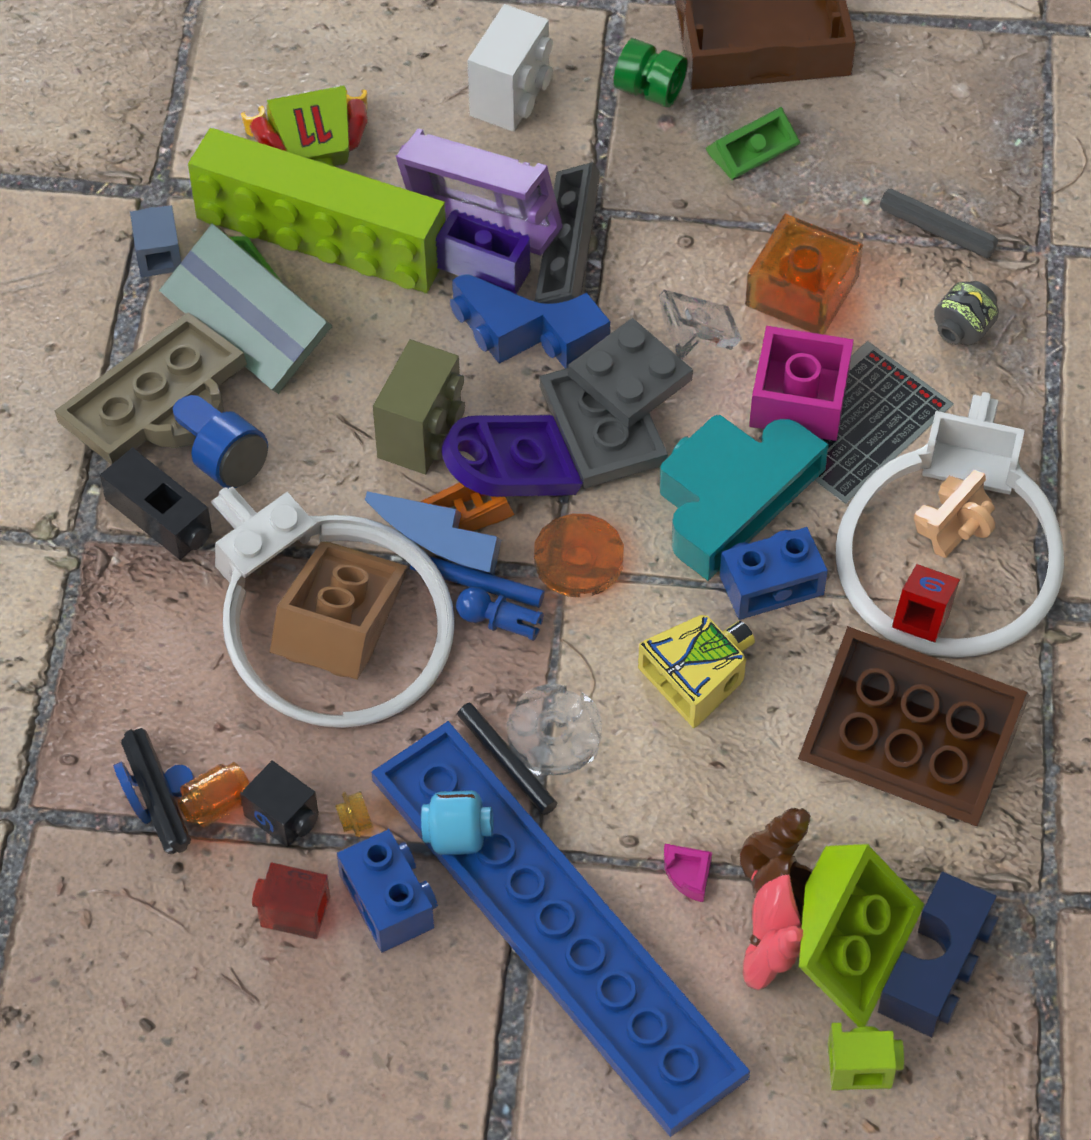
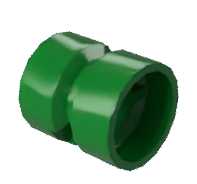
(646, 71)

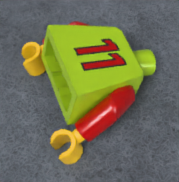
(312, 124)

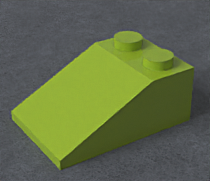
(855, 926)

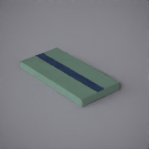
(246, 307)

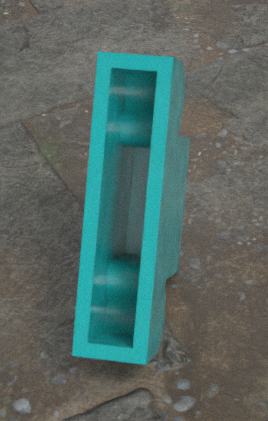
(733, 485)

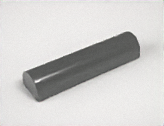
(566, 256)

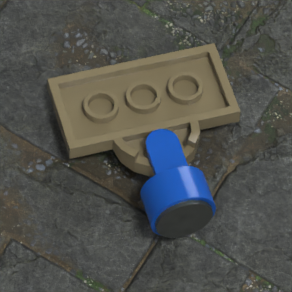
(174, 400)

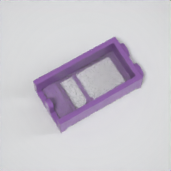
(483, 186)

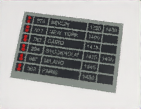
(879, 419)

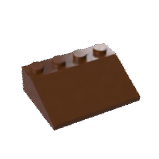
(913, 726)

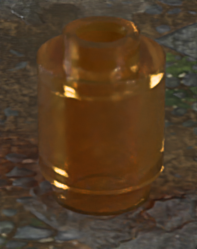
(212, 794)

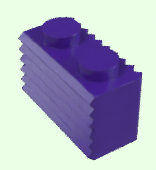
(483, 251)

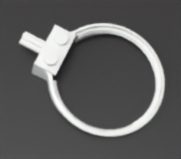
(956, 449)
(273, 529)

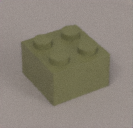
(418, 406)

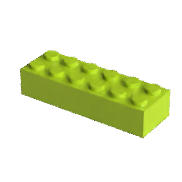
(317, 209)

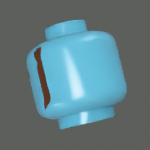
(456, 822)

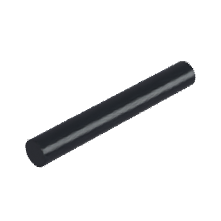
(507, 759)

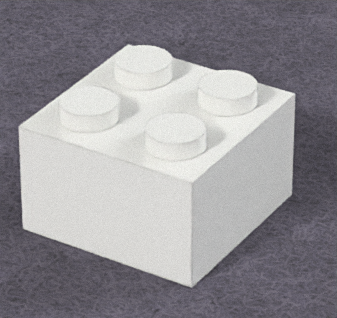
(509, 68)

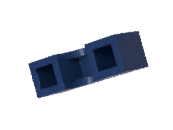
(923, 990)

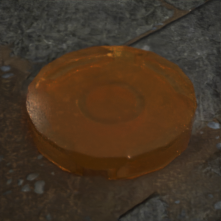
(578, 555)

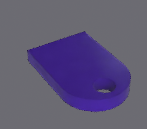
(511, 456)

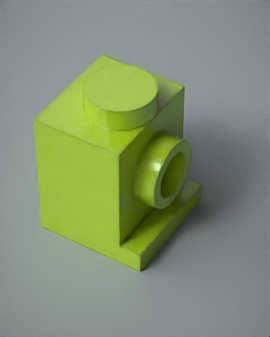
(863, 1058)

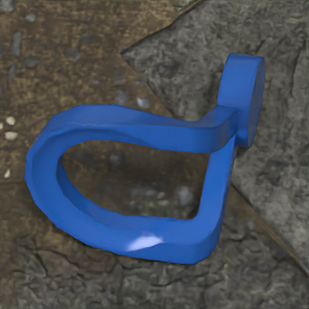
(175, 776)

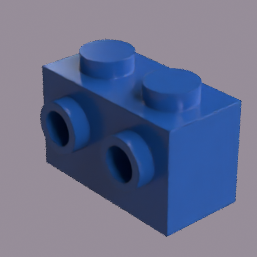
(773, 572)
(387, 890)

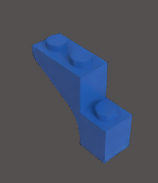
(511, 324)

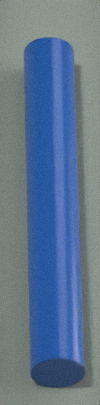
(489, 583)

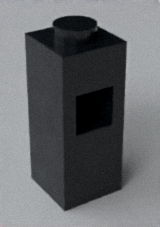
(156, 503)

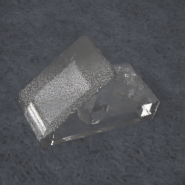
(696, 320)

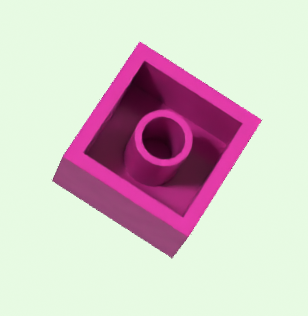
(801, 380)

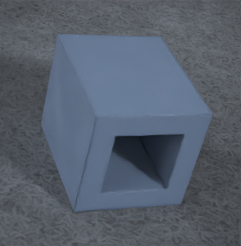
(155, 240)

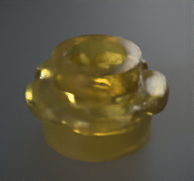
(354, 813)

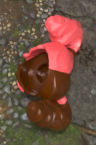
(778, 896)

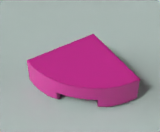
(688, 870)

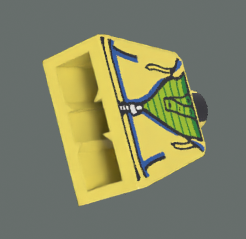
(696, 664)

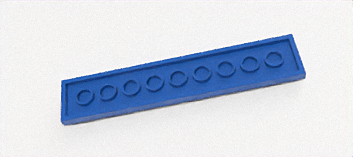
(571, 938)

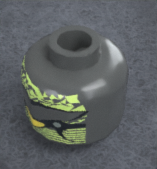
(966, 313)

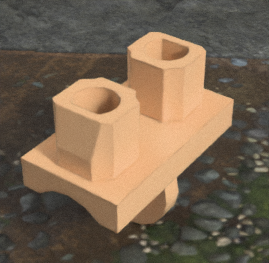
(963, 513)

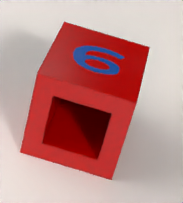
(925, 603)

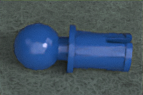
(476, 605)

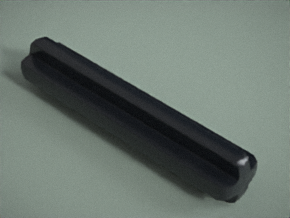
(155, 791)

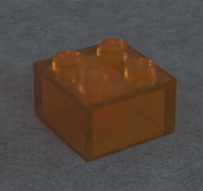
(803, 274)

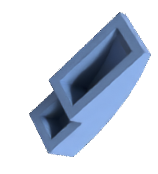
(438, 531)

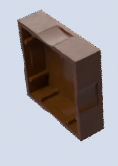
(764, 41)

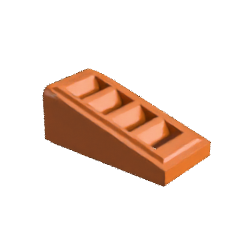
(477, 518)

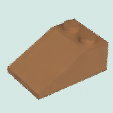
(336, 609)

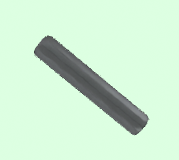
(938, 223)

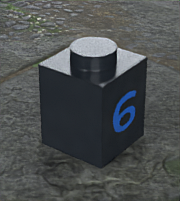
(280, 804)

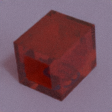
(292, 900)

